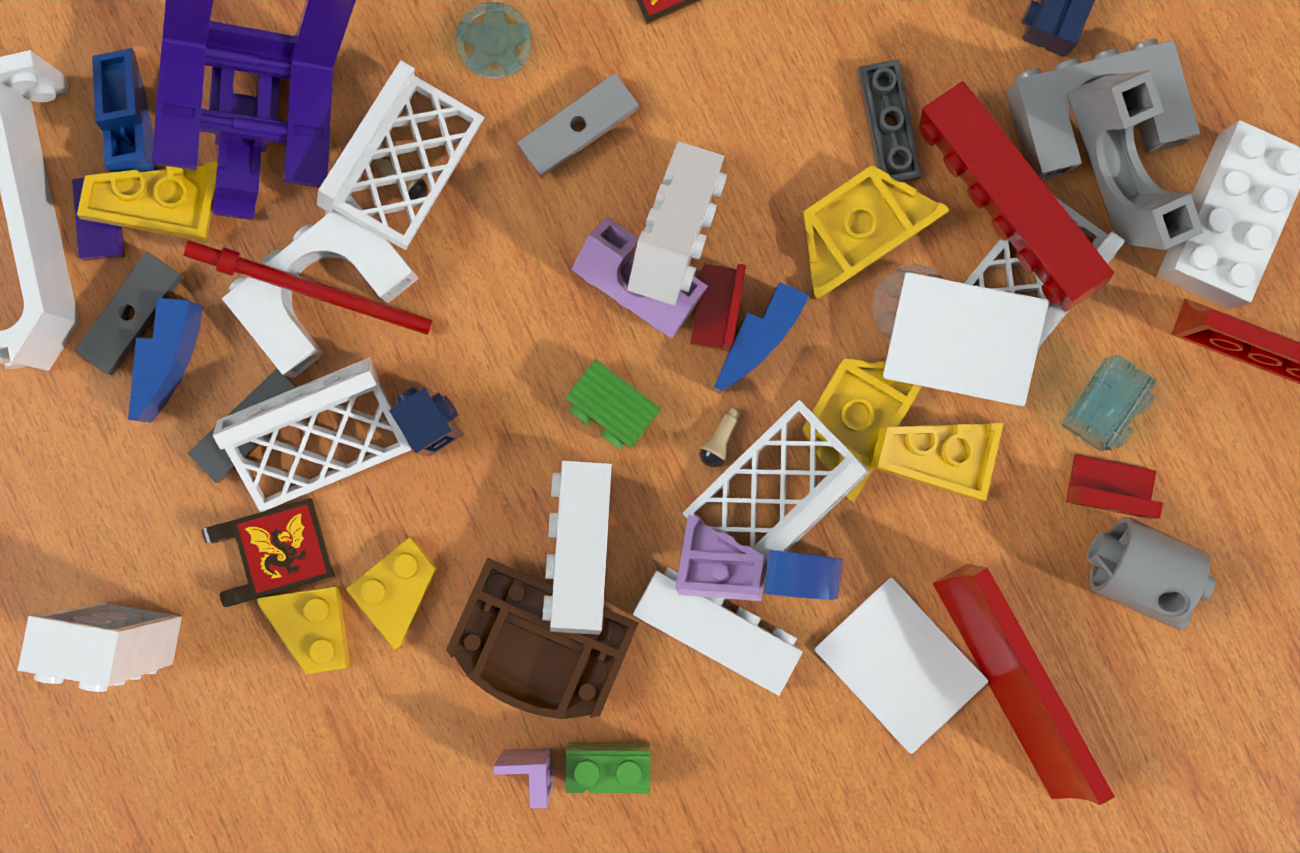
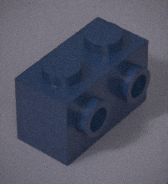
(426, 420)

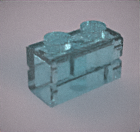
(1110, 404)

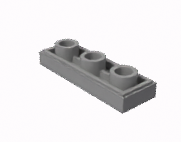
(597, 110)

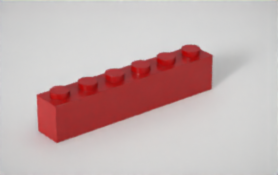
(1014, 197)

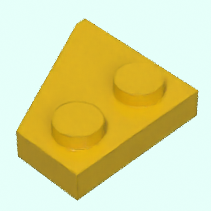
(395, 590)
(310, 627)

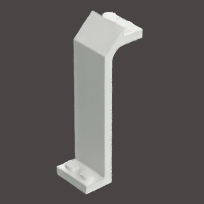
(31, 218)

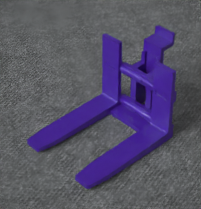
(242, 121)

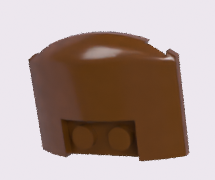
(524, 664)

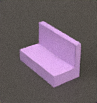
(538, 765)

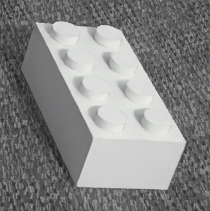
(1242, 211)
(98, 644)

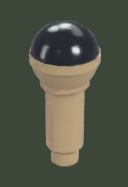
(416, 188)
(714, 451)

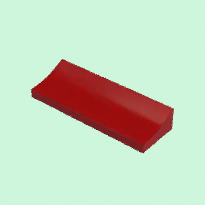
(1238, 340)
(1021, 685)

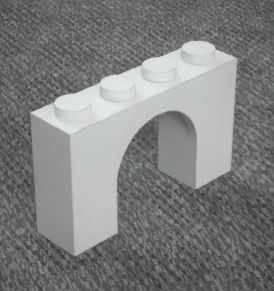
(268, 309)

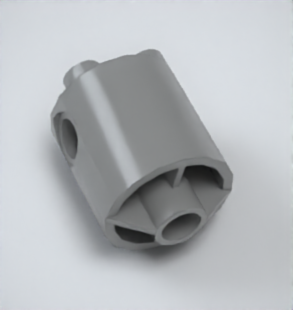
(1149, 572)

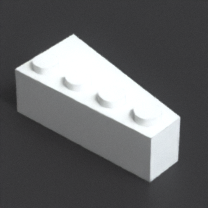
(676, 223)

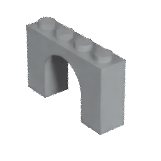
(1043, 106)
(1136, 205)

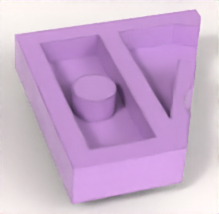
(718, 566)

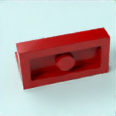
(718, 307)
(1113, 487)

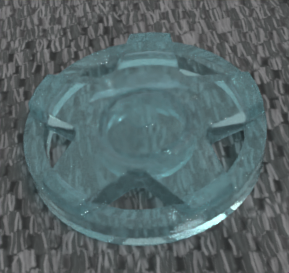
(494, 40)

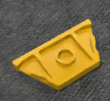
(862, 225)
(855, 408)

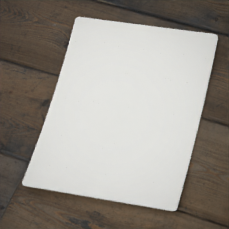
(965, 339)
(901, 665)

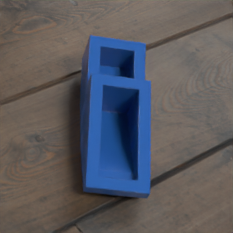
(122, 112)
(761, 335)
(163, 360)
(803, 575)

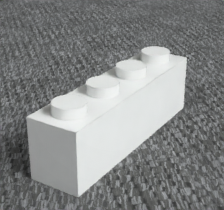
(580, 548)
(720, 632)

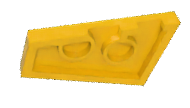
(157, 201)
(942, 456)

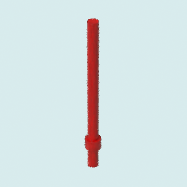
(230, 262)

